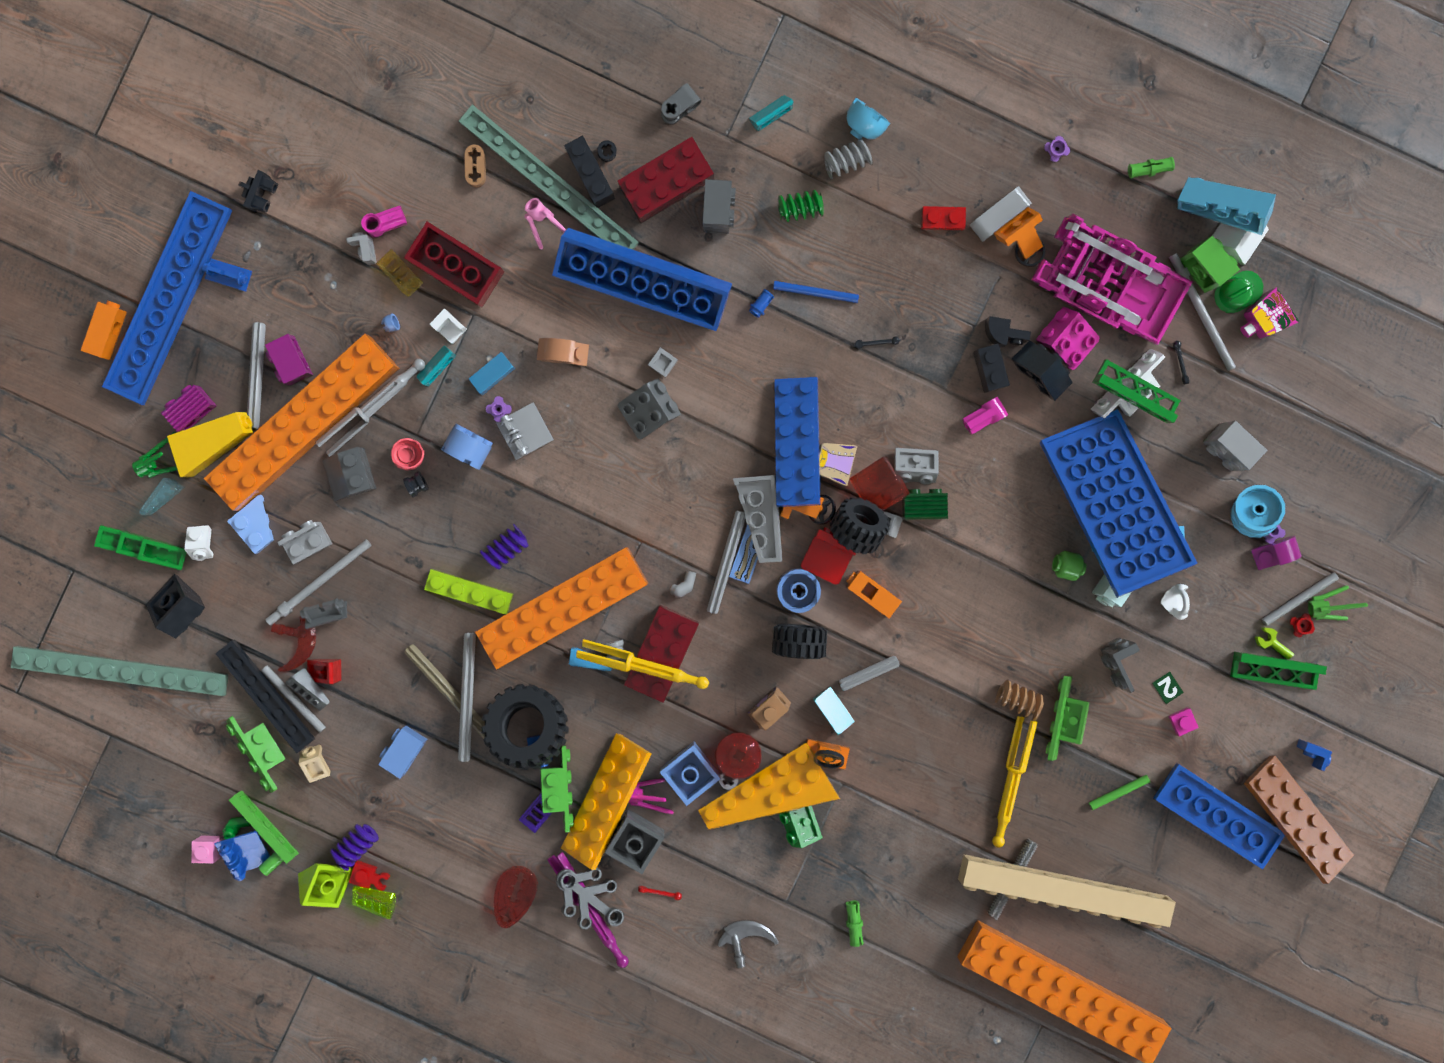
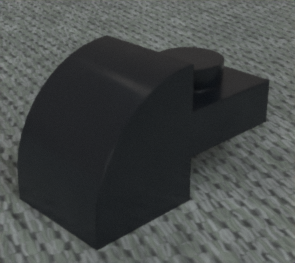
(999, 332)

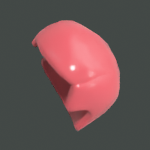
(407, 454)

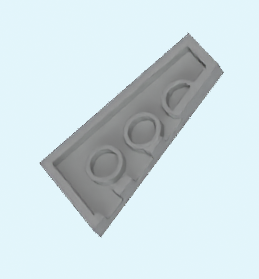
(762, 515)

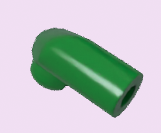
(233, 827)

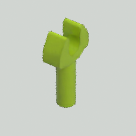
(1271, 641)

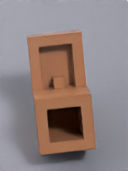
(562, 351)

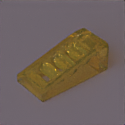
(409, 282)

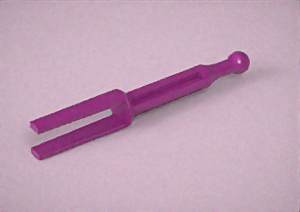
(561, 862)

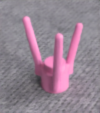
(538, 212)

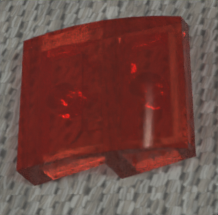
(880, 484)

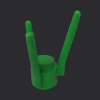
(147, 464)

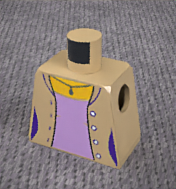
(837, 462)

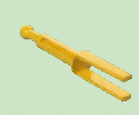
(637, 664)
(1013, 778)

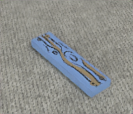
(745, 559)

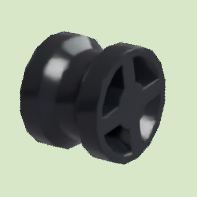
(415, 484)

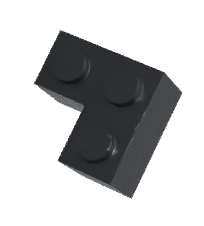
(1043, 369)

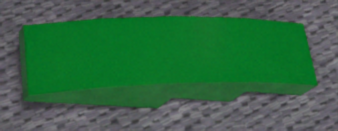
(140, 547)

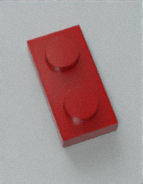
(943, 218)

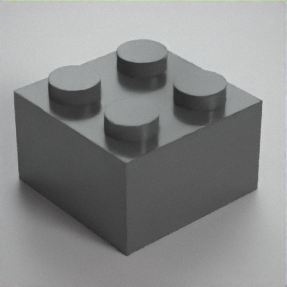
(717, 203)
(635, 841)

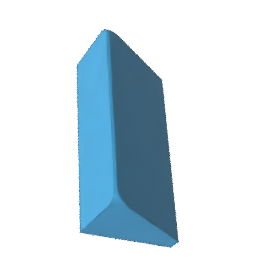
(491, 373)

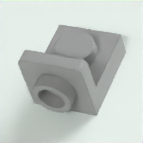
(366, 250)

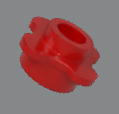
(1308, 625)

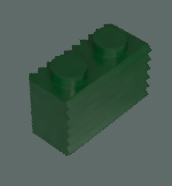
(925, 505)

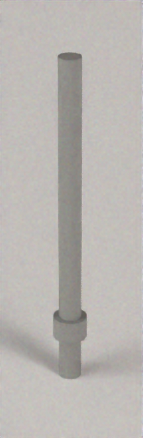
(1203, 314)
(286, 607)

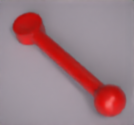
(677, 896)

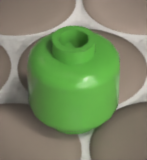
(1069, 565)

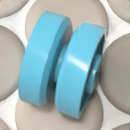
(1264, 500)

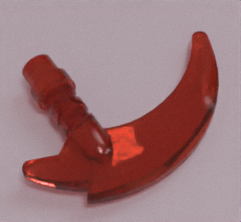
(306, 643)

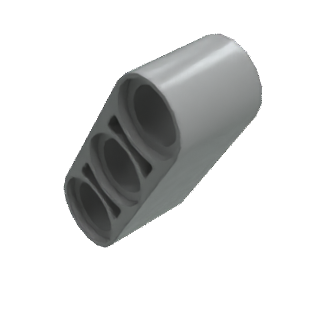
(1000, 214)

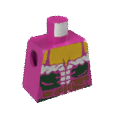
(1268, 315)

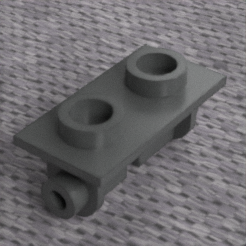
(330, 612)

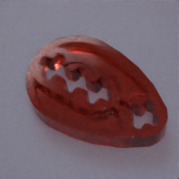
(504, 887)

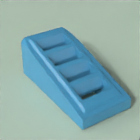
(574, 661)

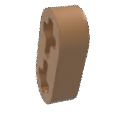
(470, 166)

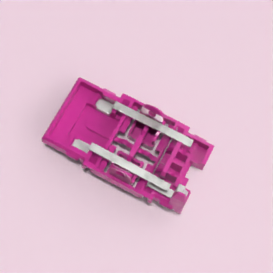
(1146, 298)

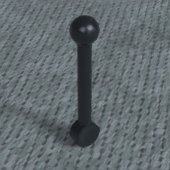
(859, 343)
(1185, 379)

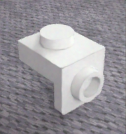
(198, 542)

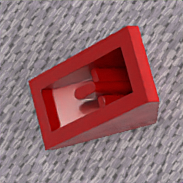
(325, 670)

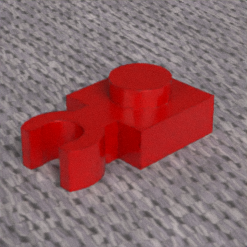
(365, 875)

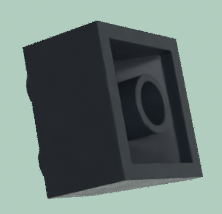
(174, 607)

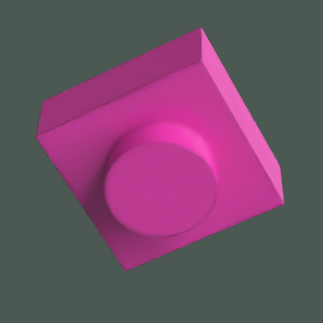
(1183, 721)

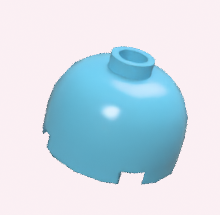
(865, 121)

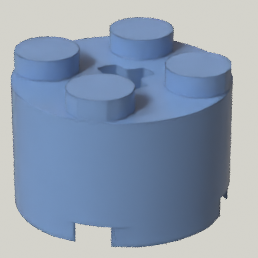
(467, 446)
(807, 599)

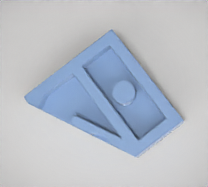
(253, 525)

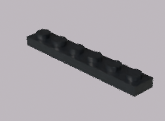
(265, 696)

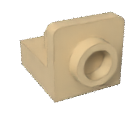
(313, 763)

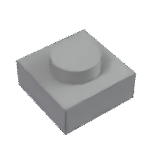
(663, 362)

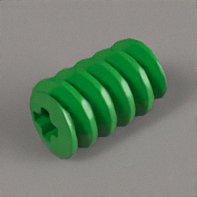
(800, 205)

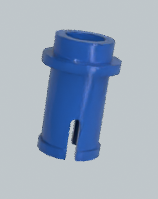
(757, 309)

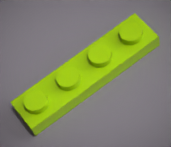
(468, 591)

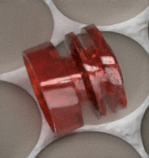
(732, 767)

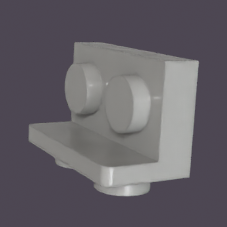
(916, 465)
(305, 542)

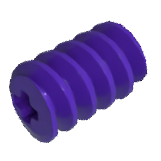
(505, 548)
(354, 846)

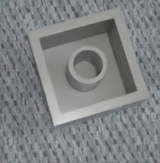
(1234, 446)

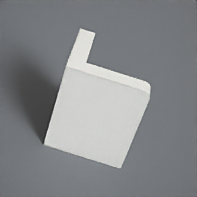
(448, 326)

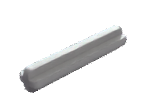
(869, 673)

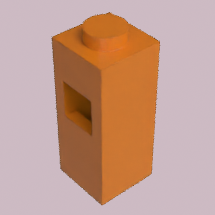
(104, 330)
(873, 593)

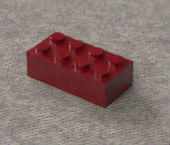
(666, 179)
(454, 264)
(666, 645)

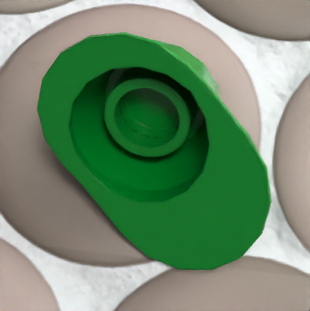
(1239, 292)

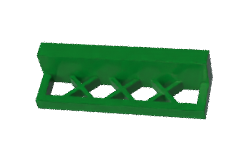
(1134, 396)
(1281, 664)

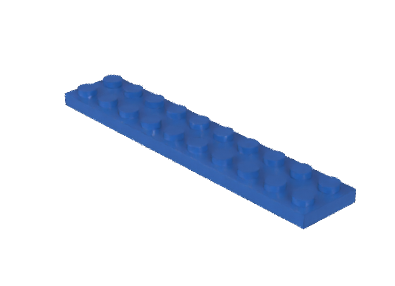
(167, 298)

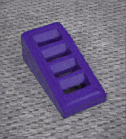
(526, 822)

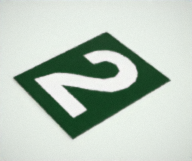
(1168, 687)

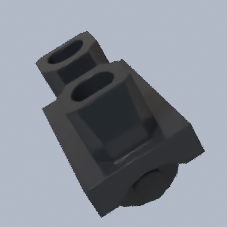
(254, 190)

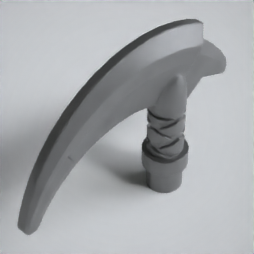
(741, 929)

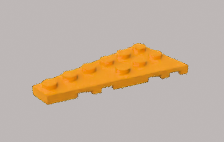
(779, 788)

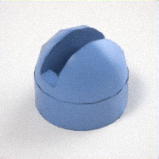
(391, 323)

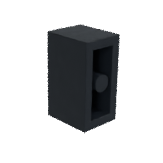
(991, 368)

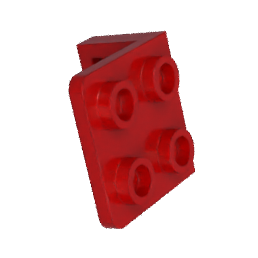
(827, 557)

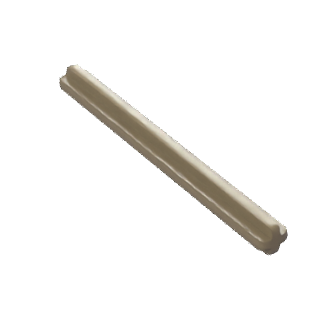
(442, 684)

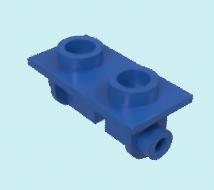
(227, 274)

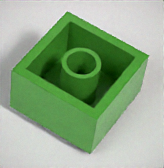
(1209, 264)

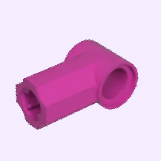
(387, 221)
(988, 414)

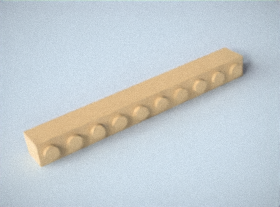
(1066, 891)

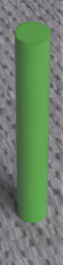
(1119, 792)

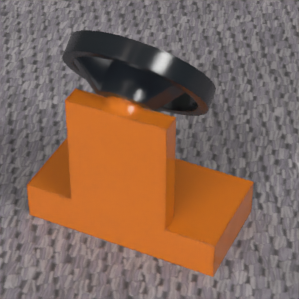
(1024, 233)
(813, 511)
(828, 754)

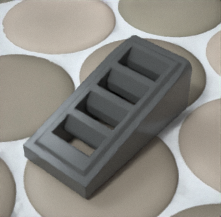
(307, 688)

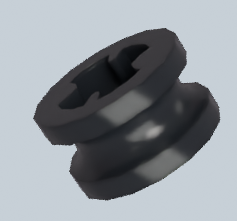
(613, 149)

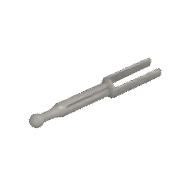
(370, 407)

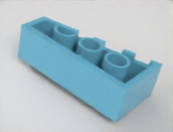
(1227, 204)

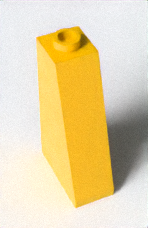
(207, 442)

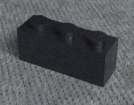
(589, 171)

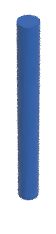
(813, 291)

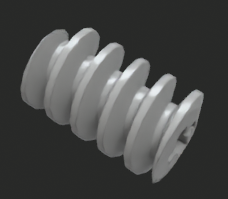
(847, 157)

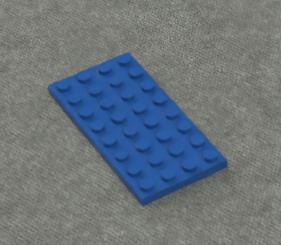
(1118, 503)

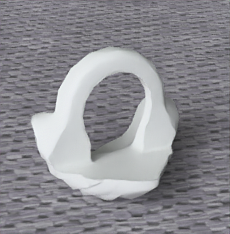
(1176, 601)

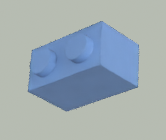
(402, 751)

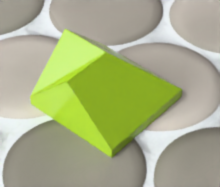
(323, 885)

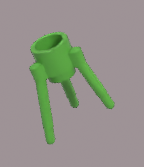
(1319, 608)

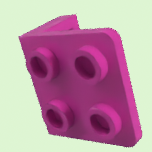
(1069, 337)

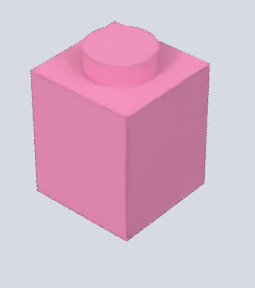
(204, 849)

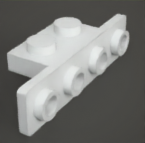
(1142, 369)

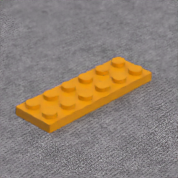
(606, 801)

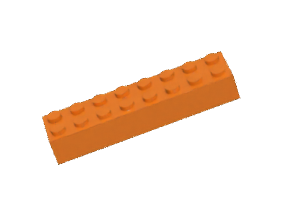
(561, 608)

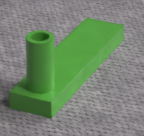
(283, 849)

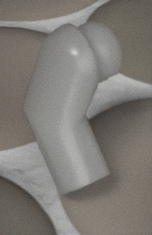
(685, 587)

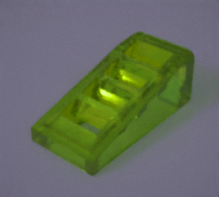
(379, 902)

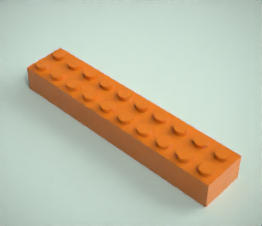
(301, 423)
(1064, 992)

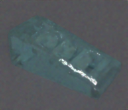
(161, 495)

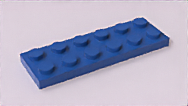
(797, 442)
(1219, 816)

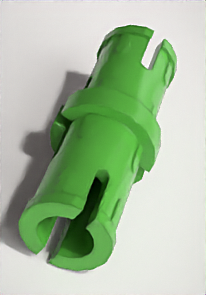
(1151, 167)
(854, 923)

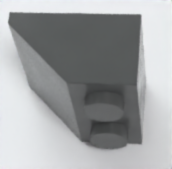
(349, 473)

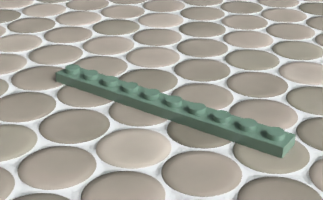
(545, 178)
(119, 670)

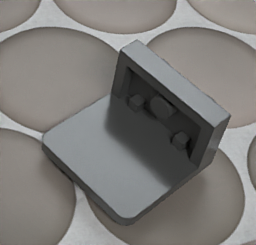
(648, 408)
(1111, 658)

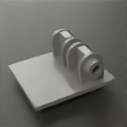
(524, 431)

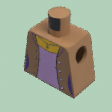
(769, 709)

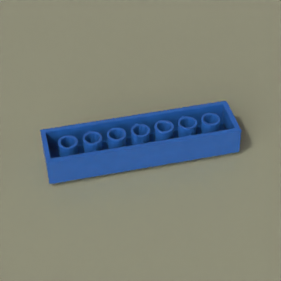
(641, 279)

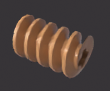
(1021, 698)

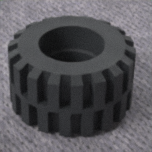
(859, 525)
(799, 641)

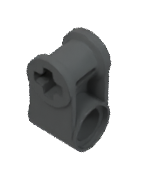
(682, 101)

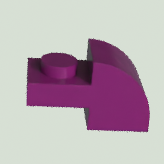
(1276, 553)

